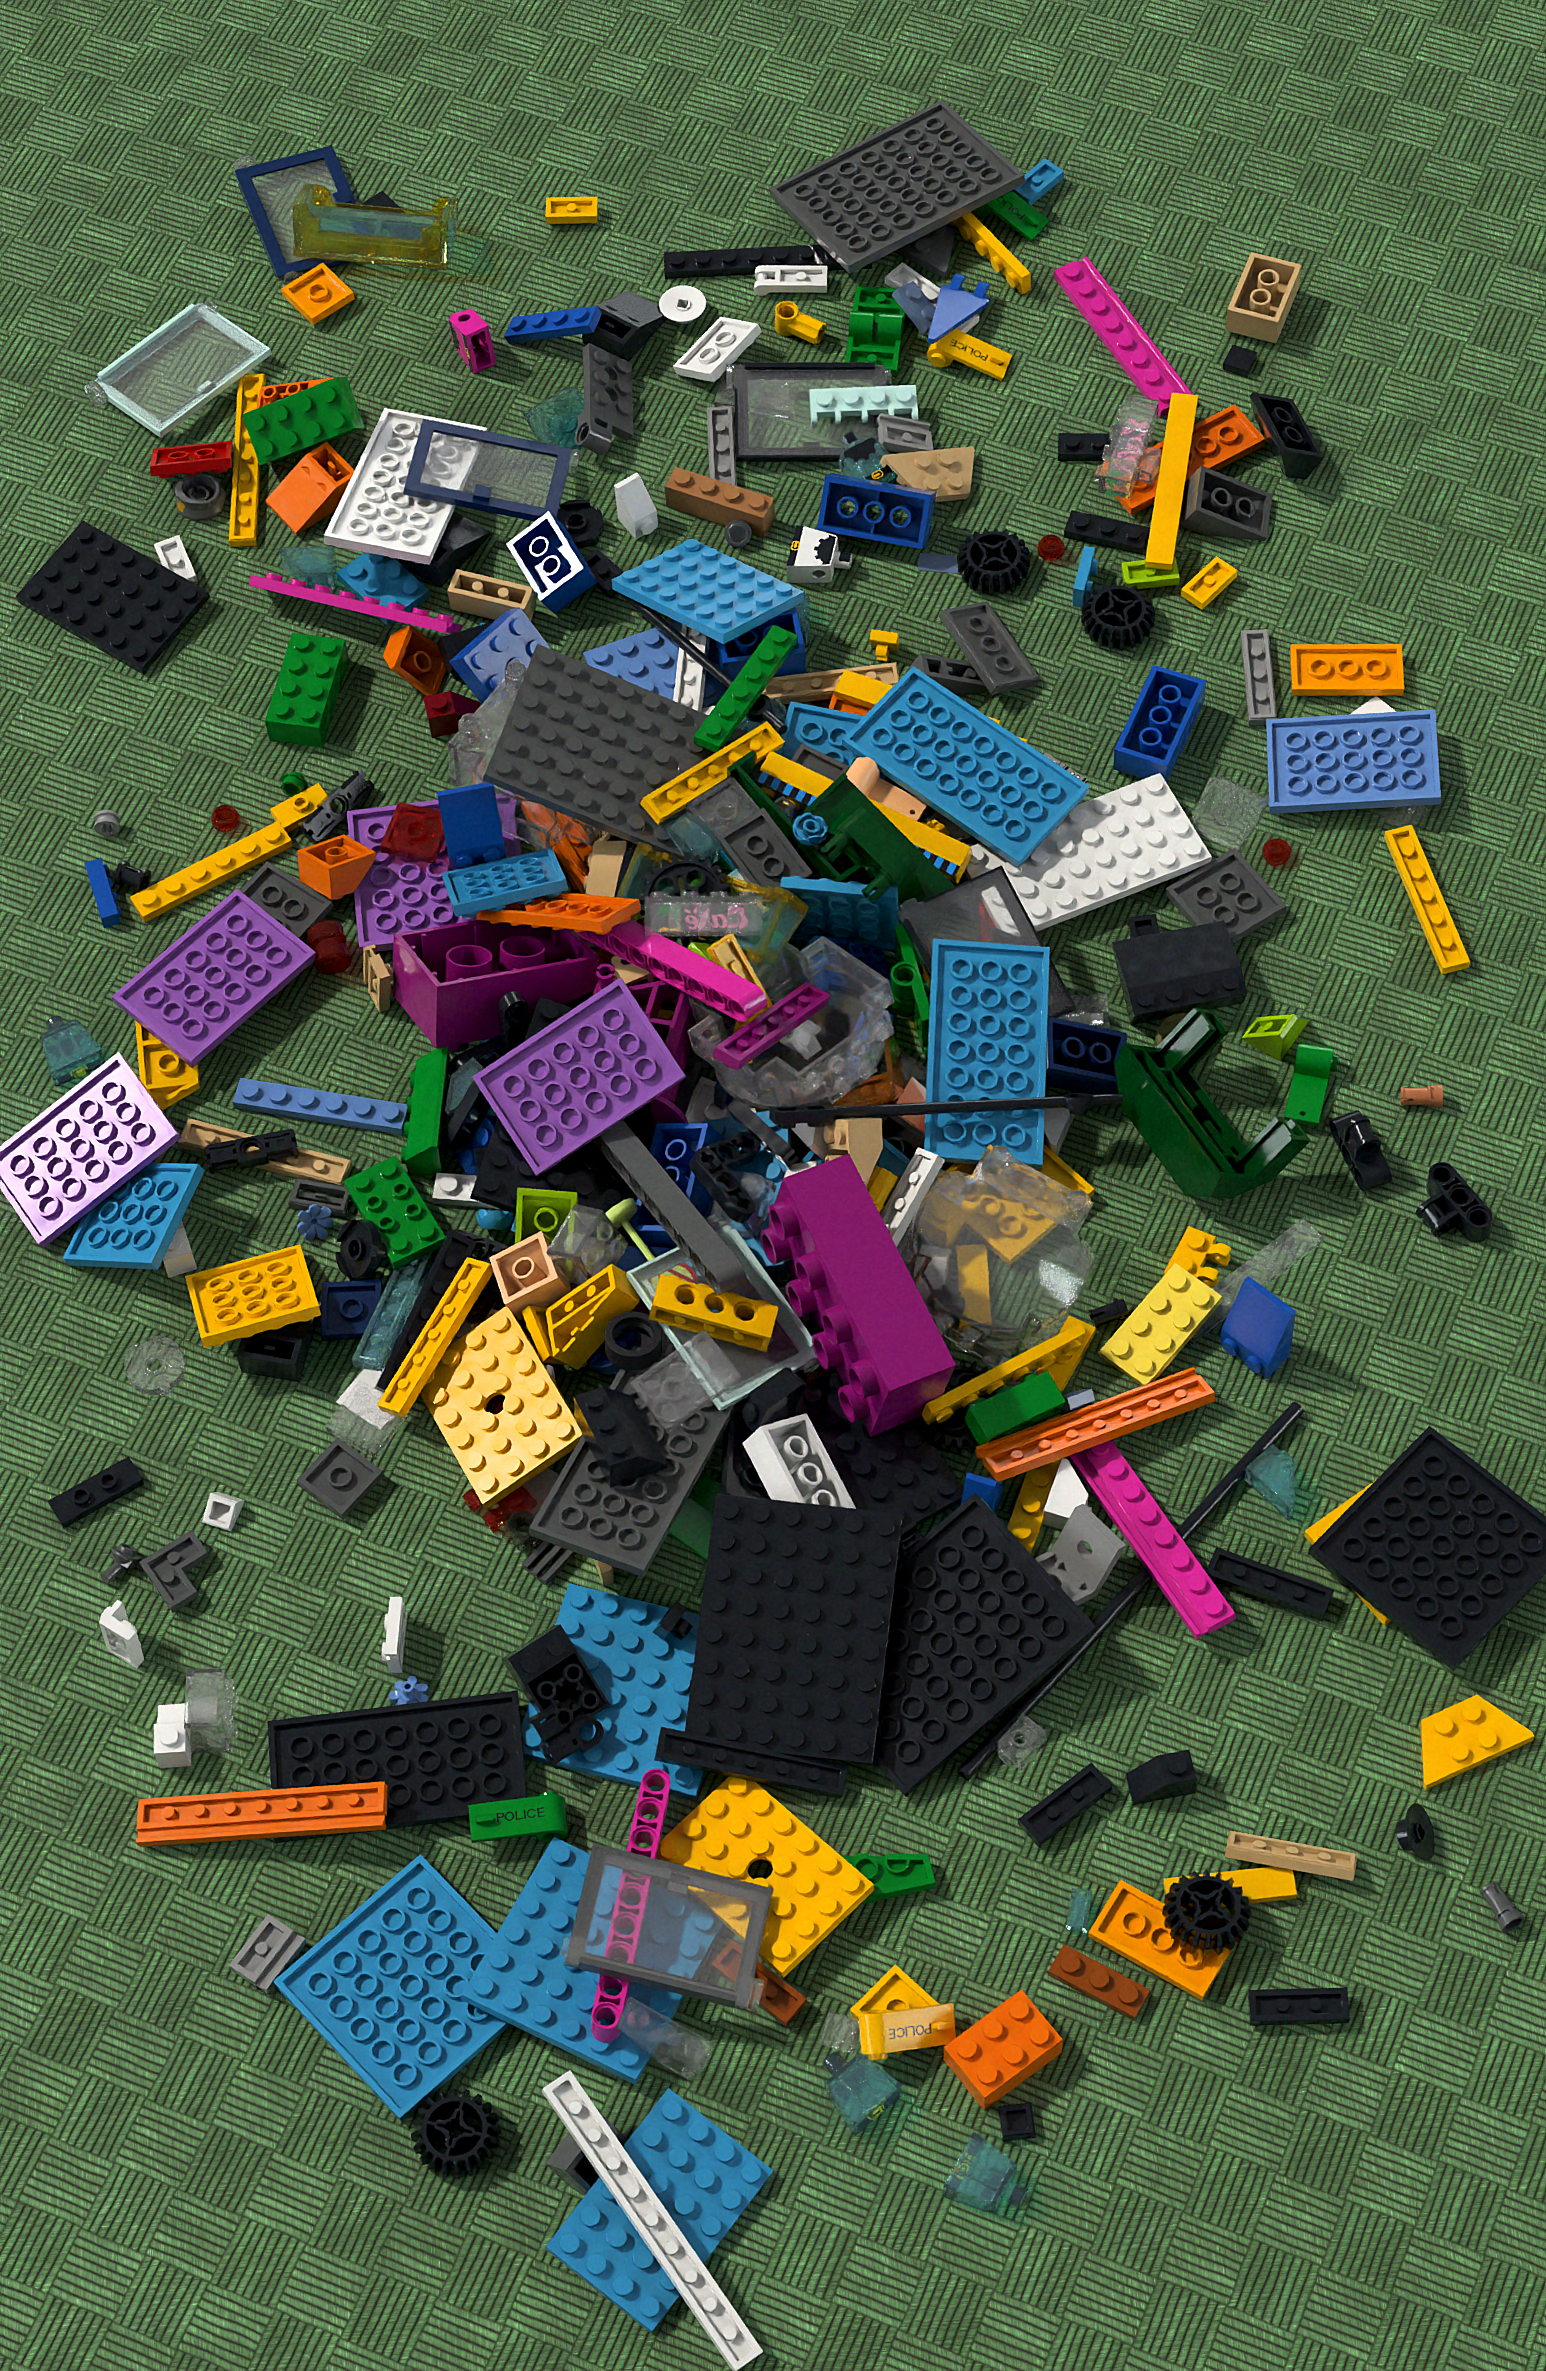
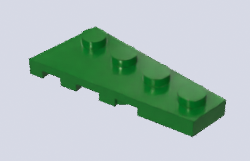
(894, 1874)

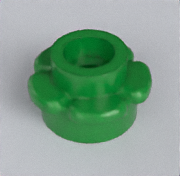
(293, 783)

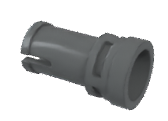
(1505, 1913)

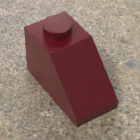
(446, 710)

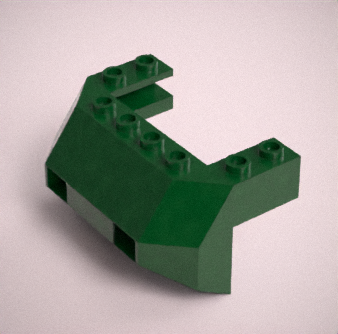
(1185, 1123)

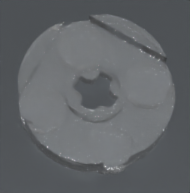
(161, 1380)

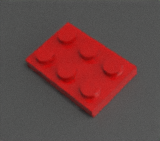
(192, 459)

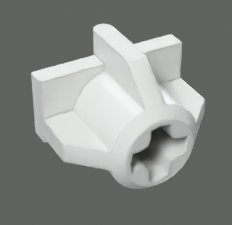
(803, 1039)

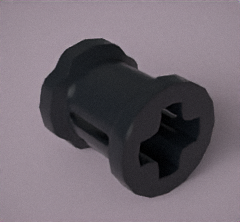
(132, 876)

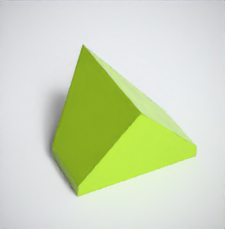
(1274, 1033)

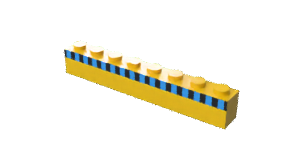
(802, 786)

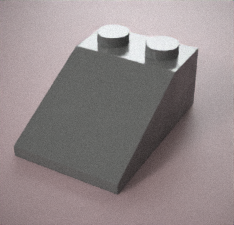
(1224, 506)

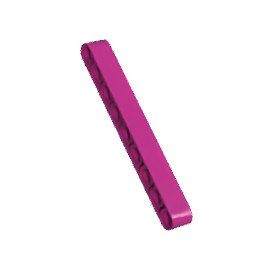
(682, 969)
(647, 1832)

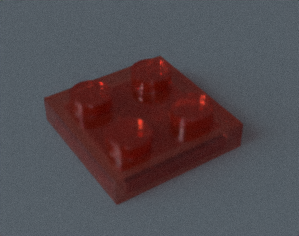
(414, 833)

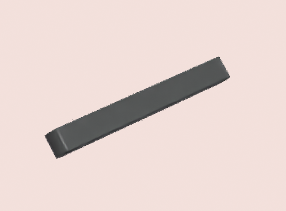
(671, 1208)

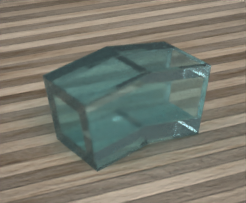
(1079, 1910)

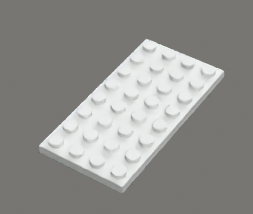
(373, 509)
(1102, 853)

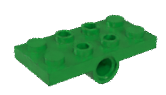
(875, 328)
(908, 987)
(397, 1210)

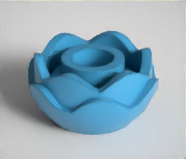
(810, 829)
(494, 1219)

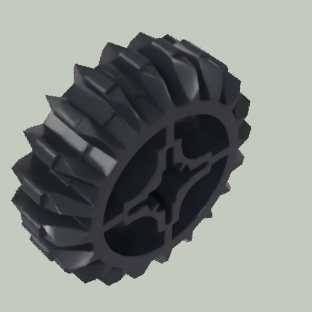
(994, 569)
(1116, 621)
(1213, 1928)
(432, 2125)

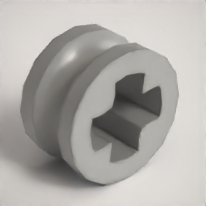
(106, 822)

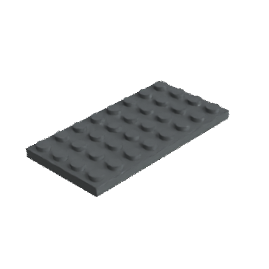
(631, 1519)

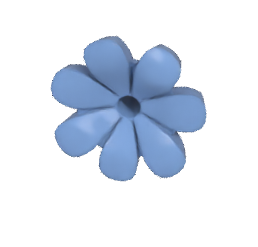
(314, 1222)
(409, 1692)

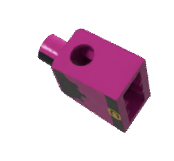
(470, 329)

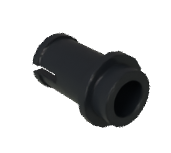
(1109, 1312)

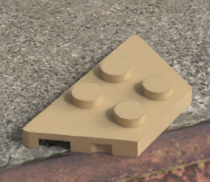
(935, 470)

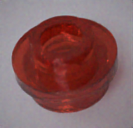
(1050, 542)
(225, 812)
(1276, 858)

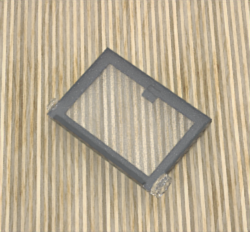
(669, 1928)

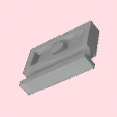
(904, 434)
(267, 1953)

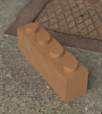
(719, 501)

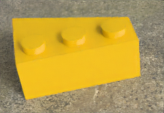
(581, 1316)

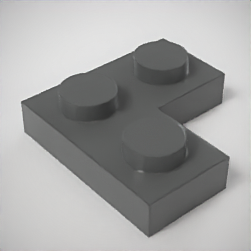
(168, 1567)

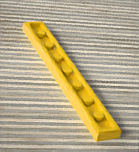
(246, 468)
(1171, 481)

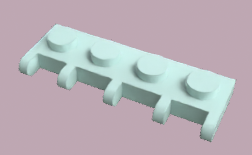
(862, 402)

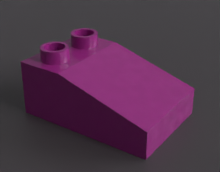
(460, 971)

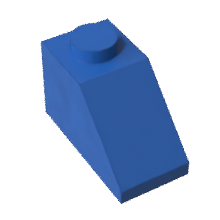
(986, 1488)

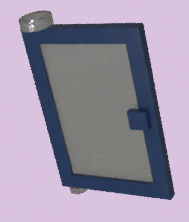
(272, 191)
(488, 470)

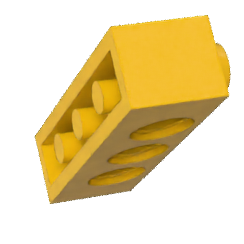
(722, 1325)

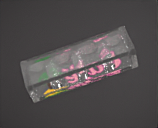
(1127, 445)
(703, 914)

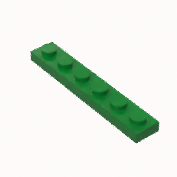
(745, 689)

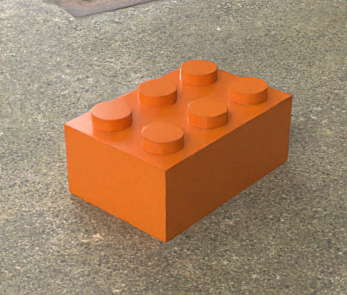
(1003, 2049)

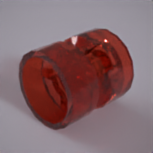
(330, 945)

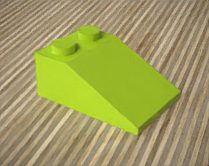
(542, 1211)

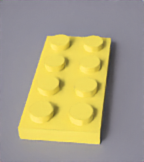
(1161, 1326)

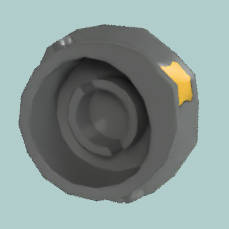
(199, 497)

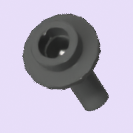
(124, 1557)

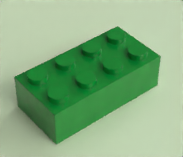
(303, 421)
(307, 690)

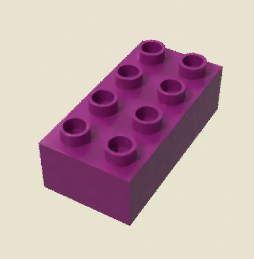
(856, 1295)

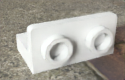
(121, 1635)

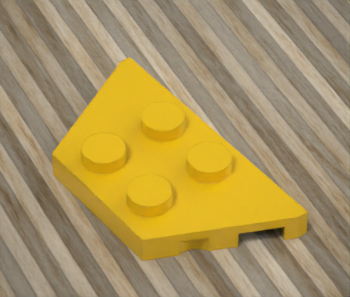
(163, 1071)
(1466, 1738)

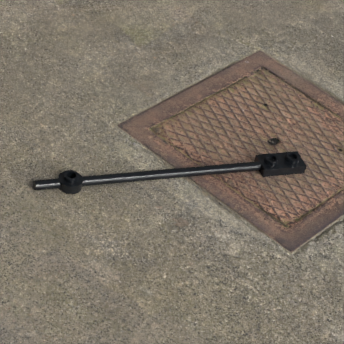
(606, 570)
(817, 1115)

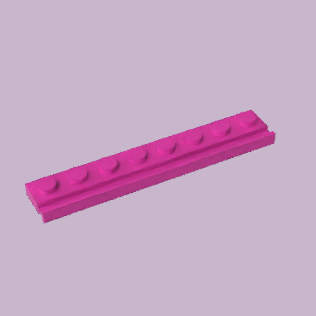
(1120, 332)
(347, 601)
(1153, 1539)

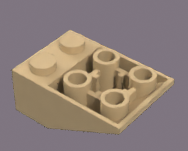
(858, 1138)

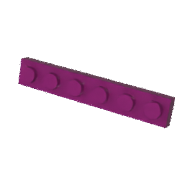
(771, 1026)

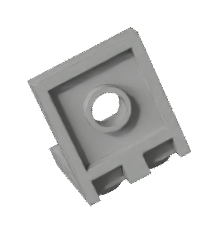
(1071, 1564)

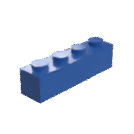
(102, 892)

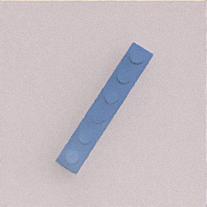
(320, 1106)

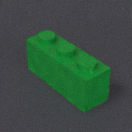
(1014, 1408)

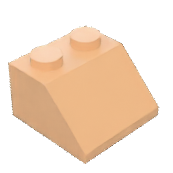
(528, 1275)

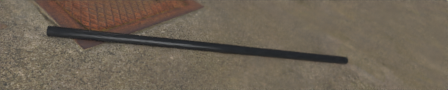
(1129, 1591)

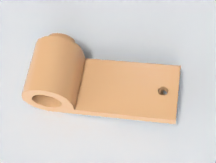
(866, 778)

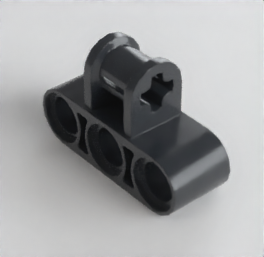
(1360, 1150)
(1444, 1214)

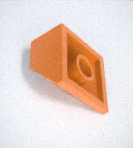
(415, 659)

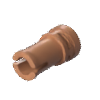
(1430, 1096)

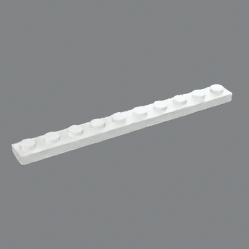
(652, 2221)

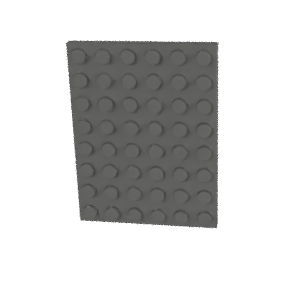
(896, 186)
(595, 747)

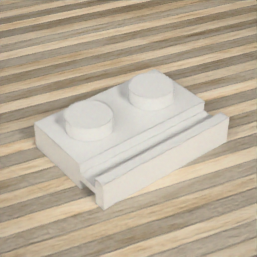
(395, 1630)

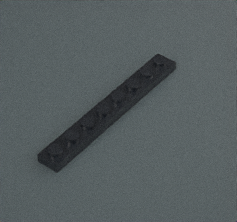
(744, 260)

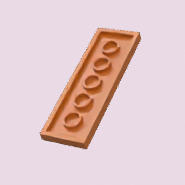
(1214, 445)
(567, 911)

